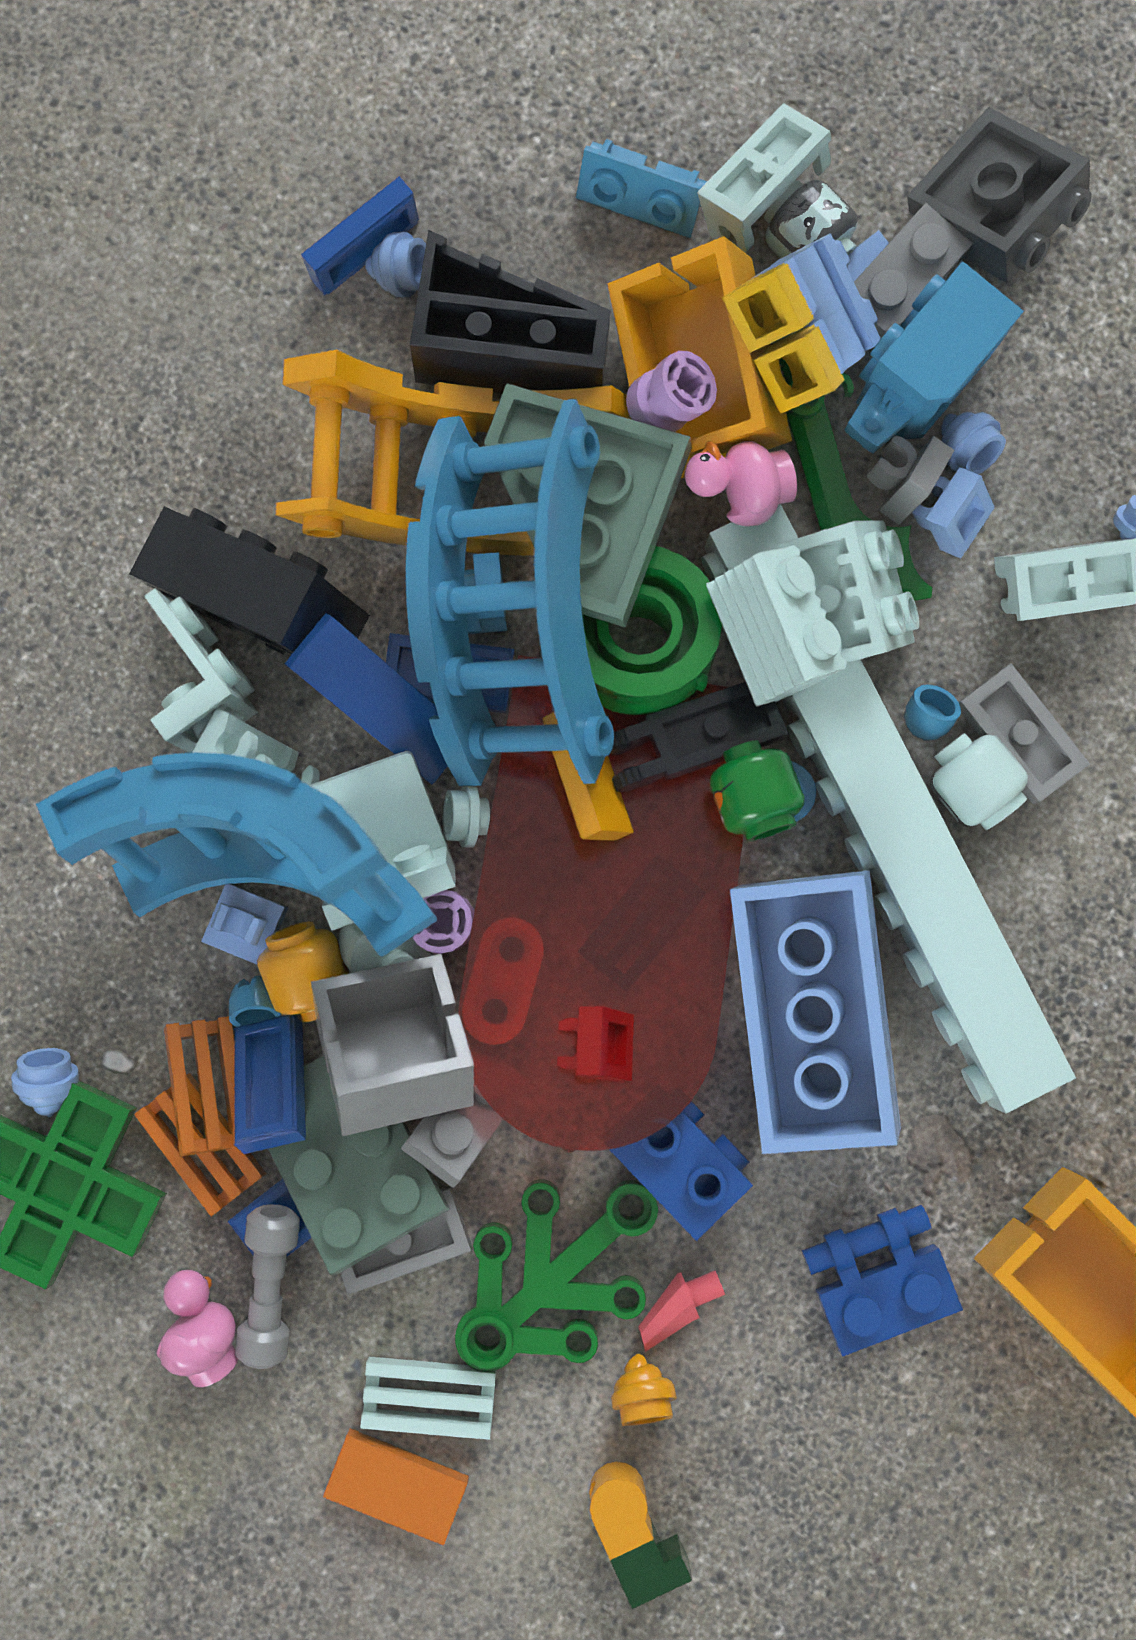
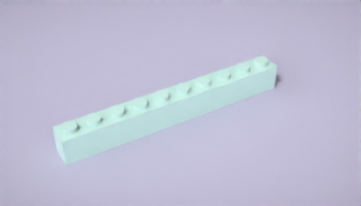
(915, 866)

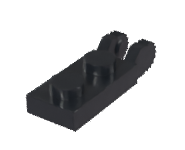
(696, 735)

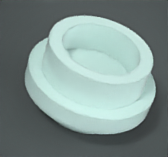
(465, 816)

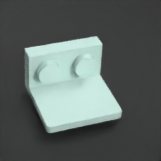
(861, 586)
(224, 683)
(399, 818)

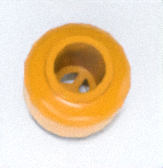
(293, 961)

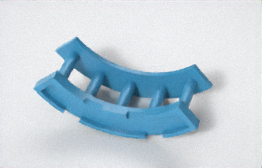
(440, 601)
(235, 826)

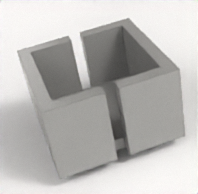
(388, 1041)

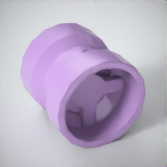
(672, 392)
(453, 923)

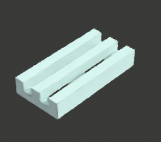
(427, 1423)

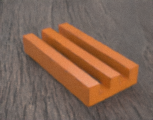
(199, 1031)
(185, 1166)

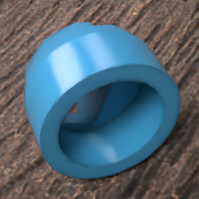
(931, 712)
(250, 1003)

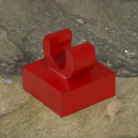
(602, 1043)

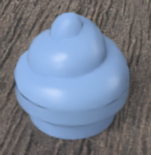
(397, 263)
(974, 439)
(44, 1079)

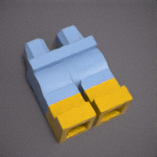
(813, 313)

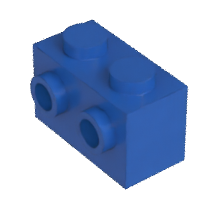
(688, 1171)

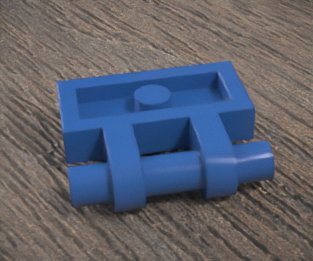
(890, 1296)

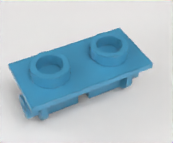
(624, 184)

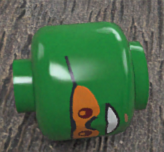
(756, 791)

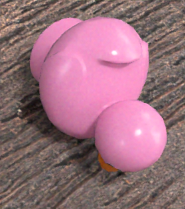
(752, 478)
(202, 1337)

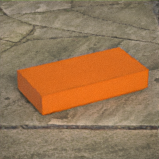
(396, 1486)

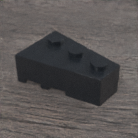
(499, 329)
(241, 580)

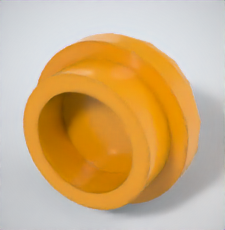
(643, 1394)

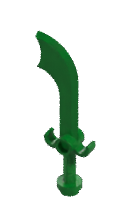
(828, 481)

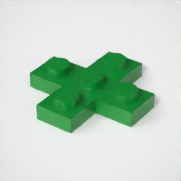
(68, 1187)

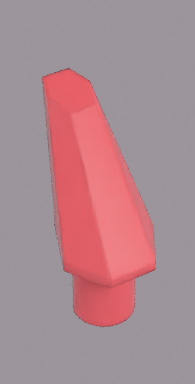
(678, 1307)

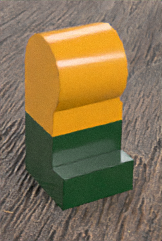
(635, 1550)

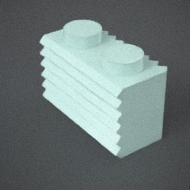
(776, 624)

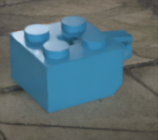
(930, 357)

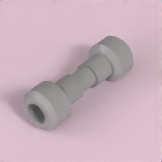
(263, 1336)

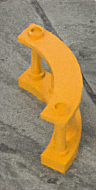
(343, 382)

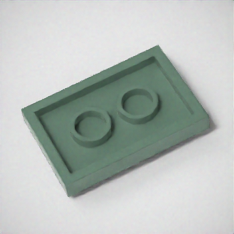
(354, 1187)

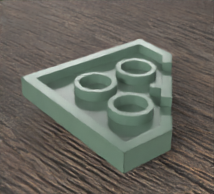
(625, 497)

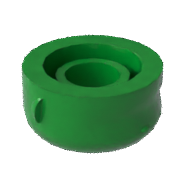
(680, 603)

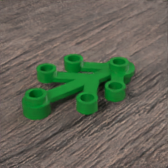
(549, 1283)

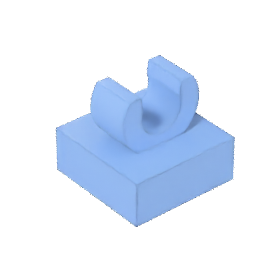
(958, 512)
(243, 922)

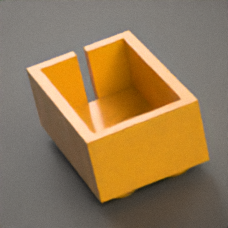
(663, 316)
(1075, 1277)

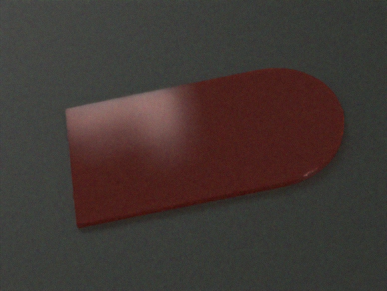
(596, 925)

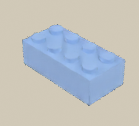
(816, 1013)

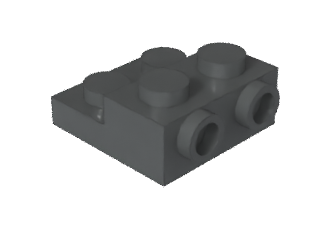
(1006, 192)

